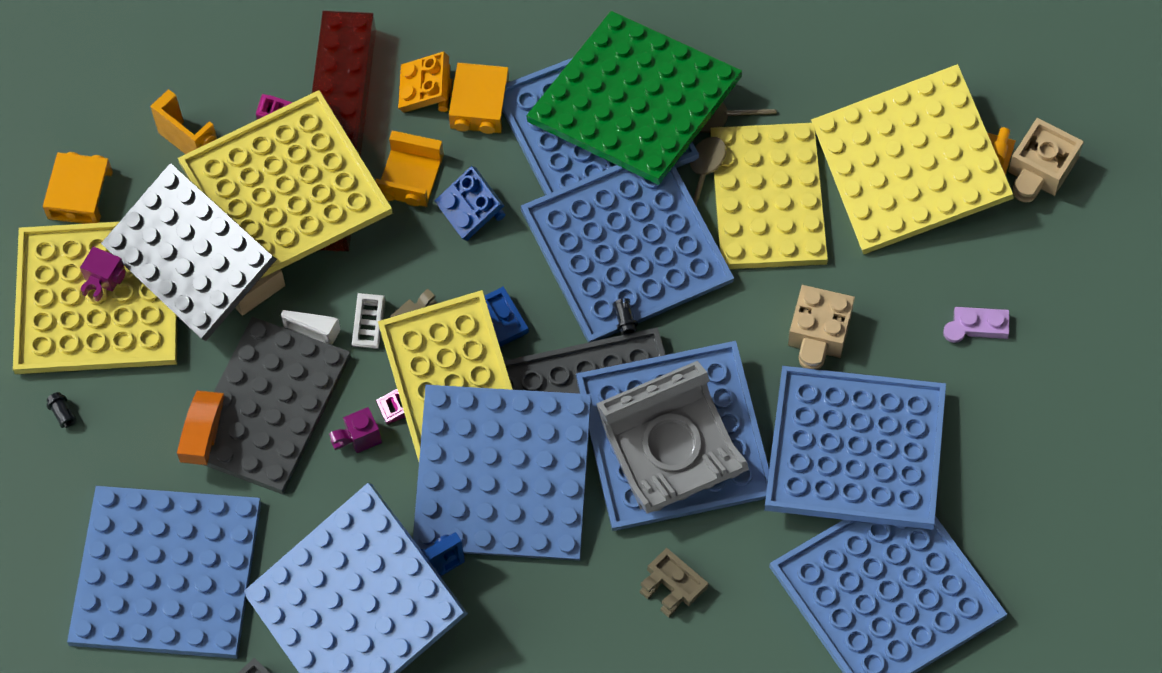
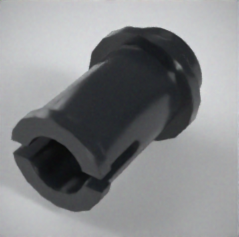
(625, 317)
(61, 410)

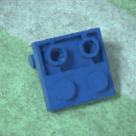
(470, 203)
(505, 317)
(445, 553)

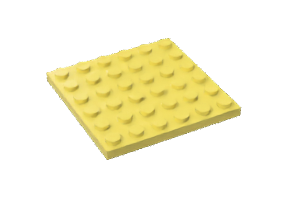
(911, 159)
(289, 180)
(73, 332)

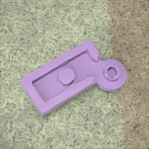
(977, 323)

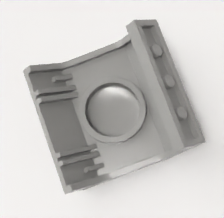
(670, 438)

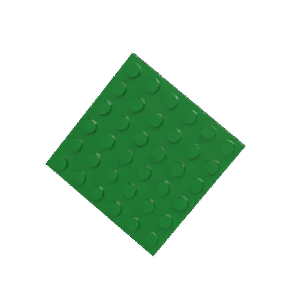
(634, 97)

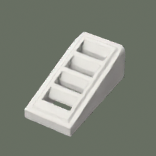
(370, 300)
(311, 325)

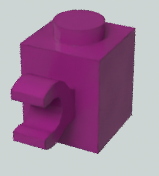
(101, 271)
(360, 431)

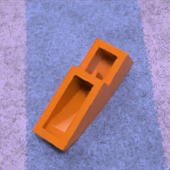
(200, 428)

